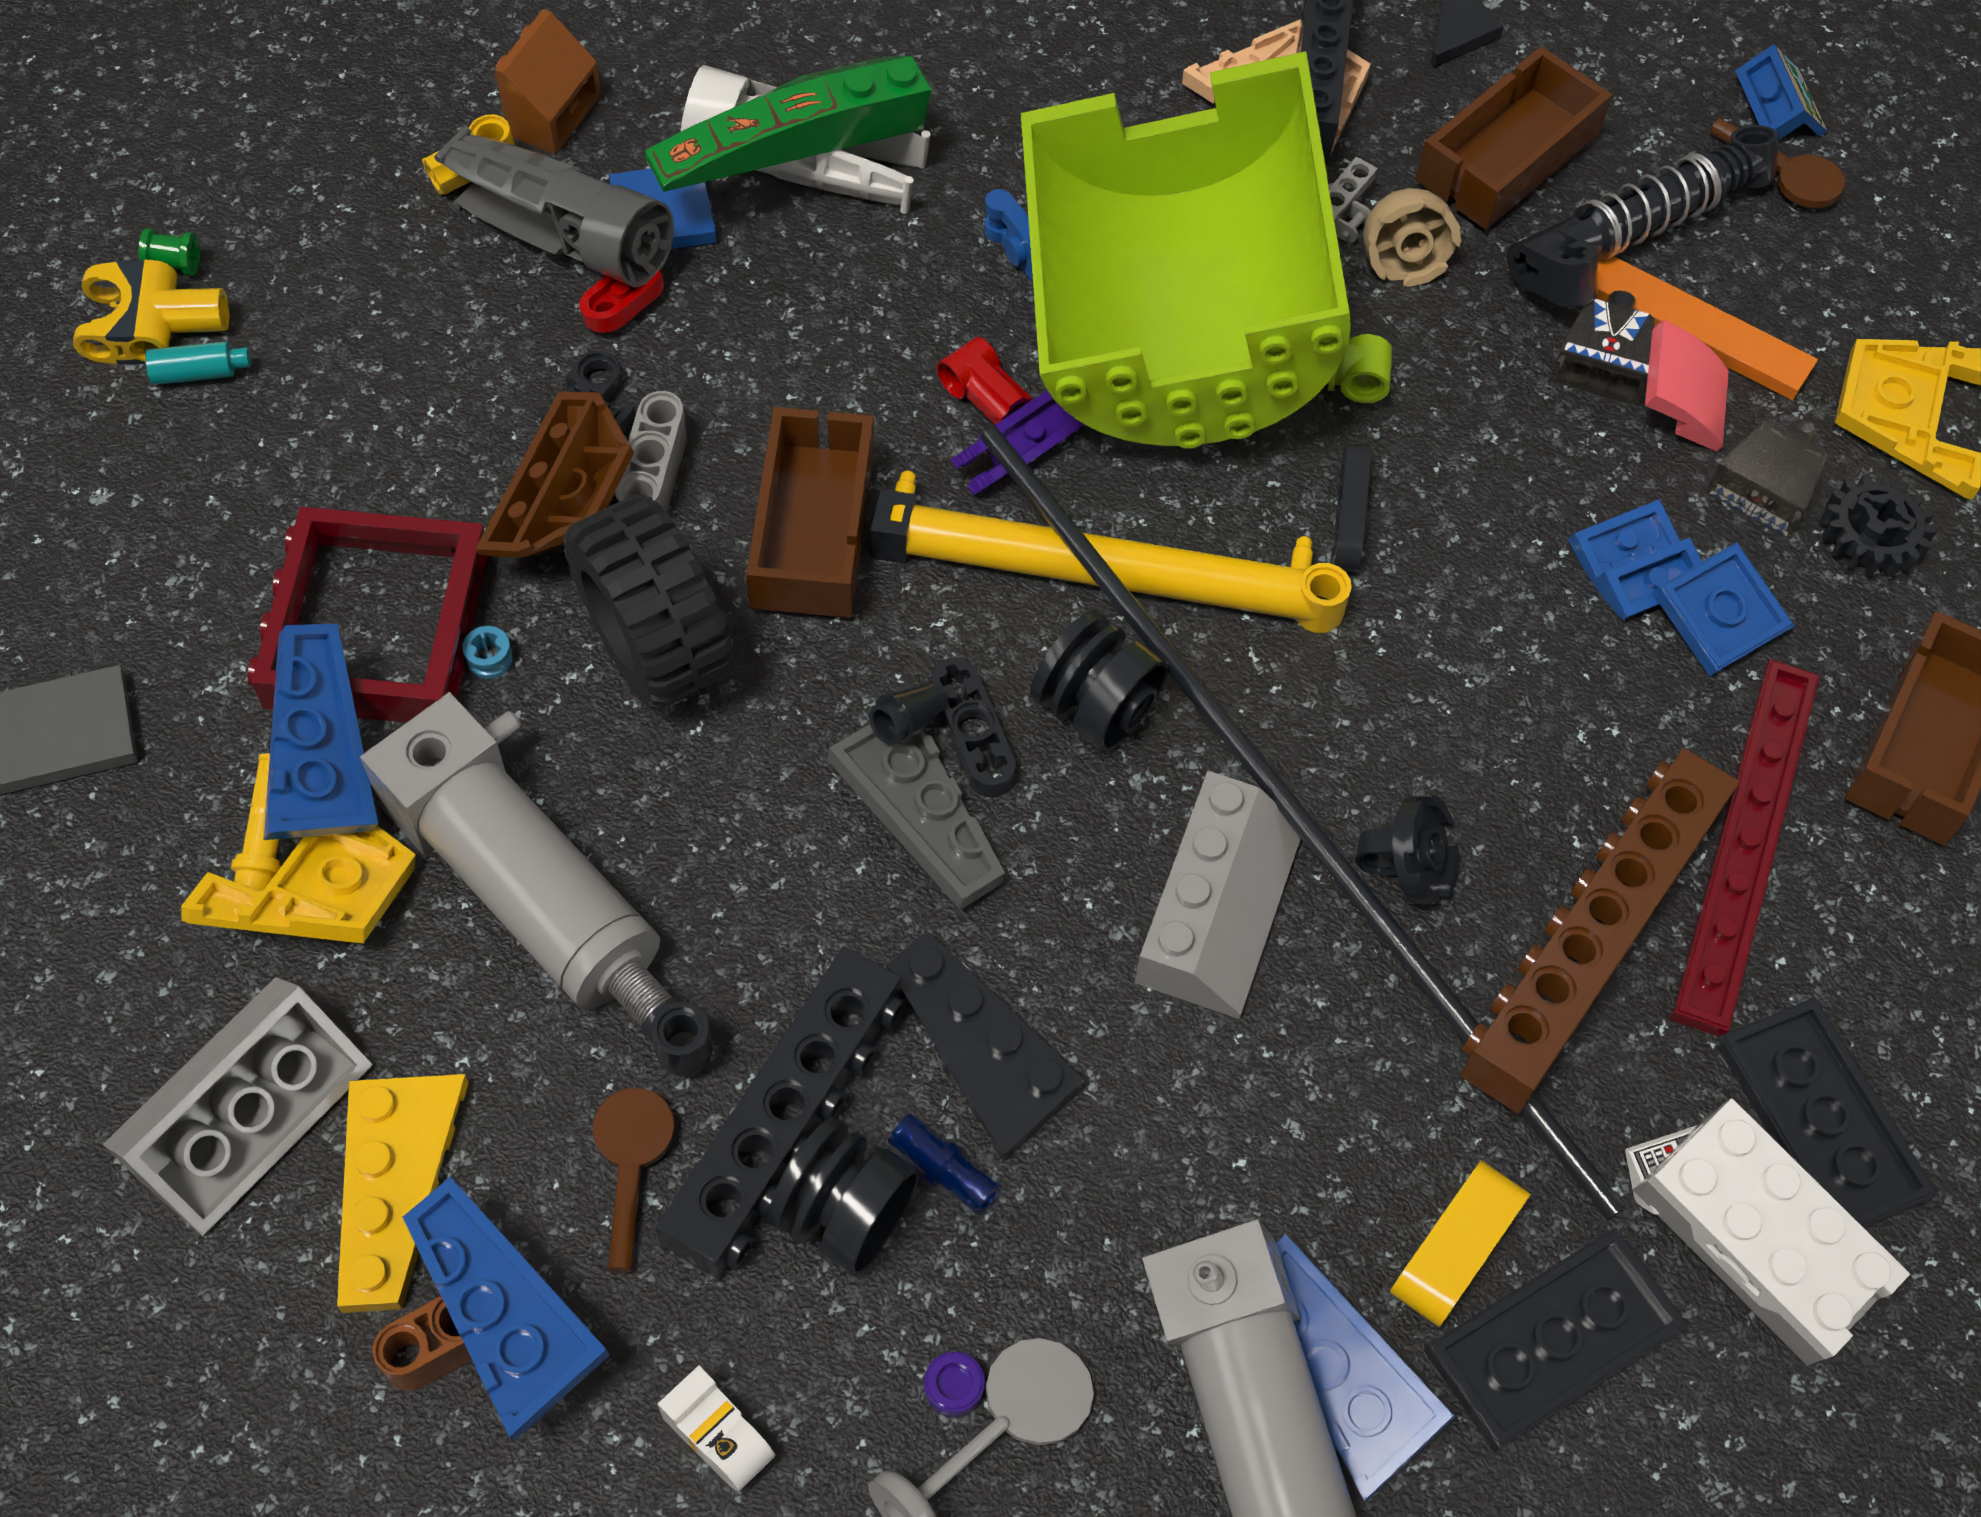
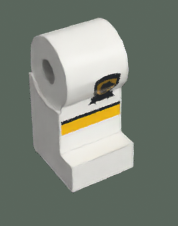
(715, 1429)

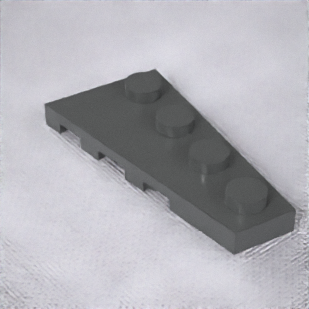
(921, 809)

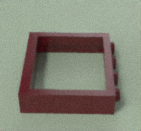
(386, 533)

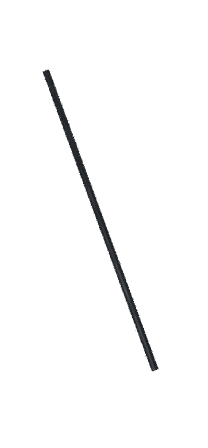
(1290, 807)

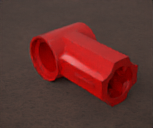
(978, 375)

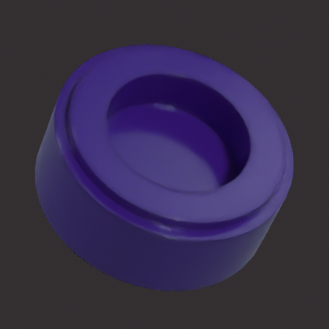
(954, 1384)

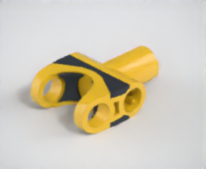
(145, 311)

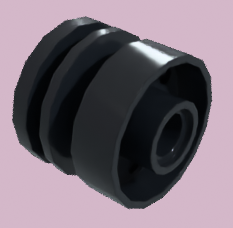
(1099, 680)

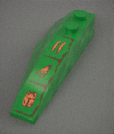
(798, 121)

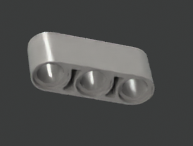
(659, 439)

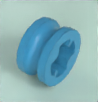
(482, 638)

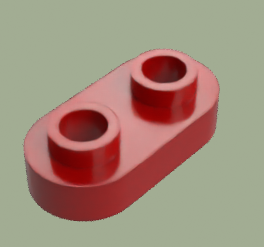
(614, 303)

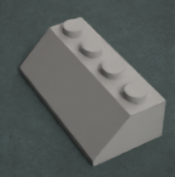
(1219, 897)
(238, 1104)

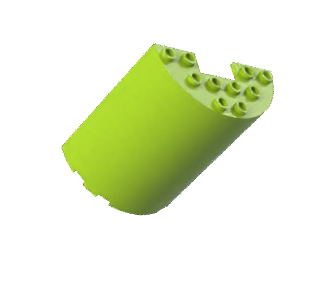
(1186, 260)

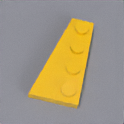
(391, 1165)

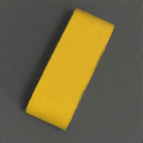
(1459, 1243)

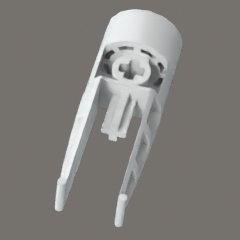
(834, 171)

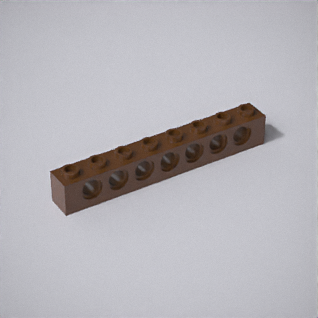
(1671, 822)

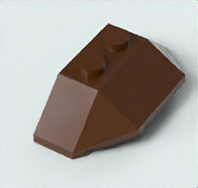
(561, 479)

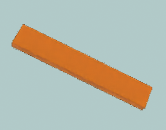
(1733, 340)

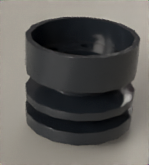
(834, 1191)

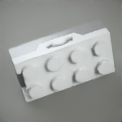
(1771, 1232)

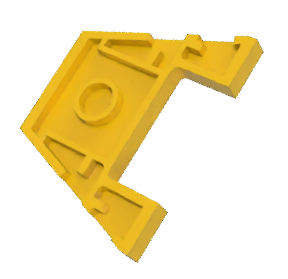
(1896, 400)
(322, 891)

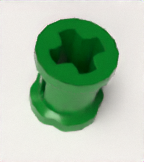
(176, 251)

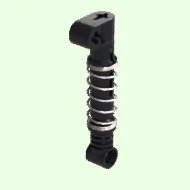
(1565, 257)

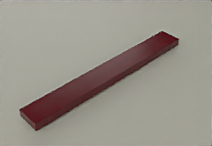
(1745, 850)

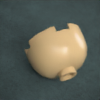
(1410, 236)

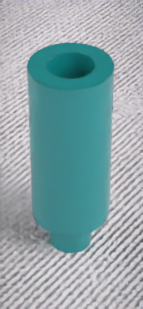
(195, 362)

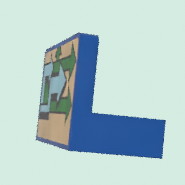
(1779, 93)

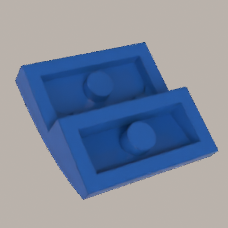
(1633, 557)

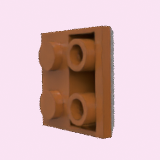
(546, 84)

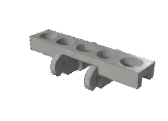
(1346, 201)

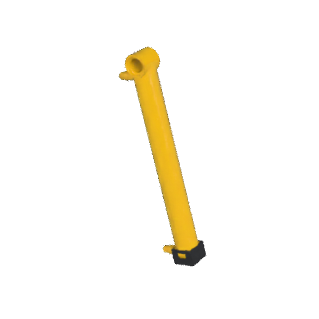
(1144, 568)

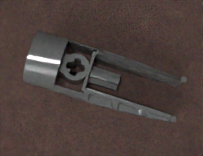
(561, 207)

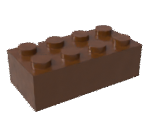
(1499, 154)
(811, 513)
(1928, 736)

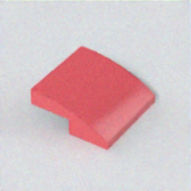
(1687, 384)

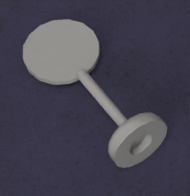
(1034, 1393)

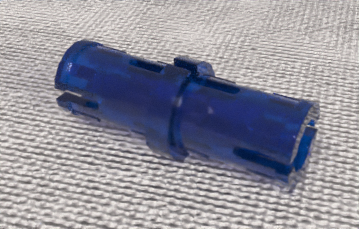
(944, 1164)

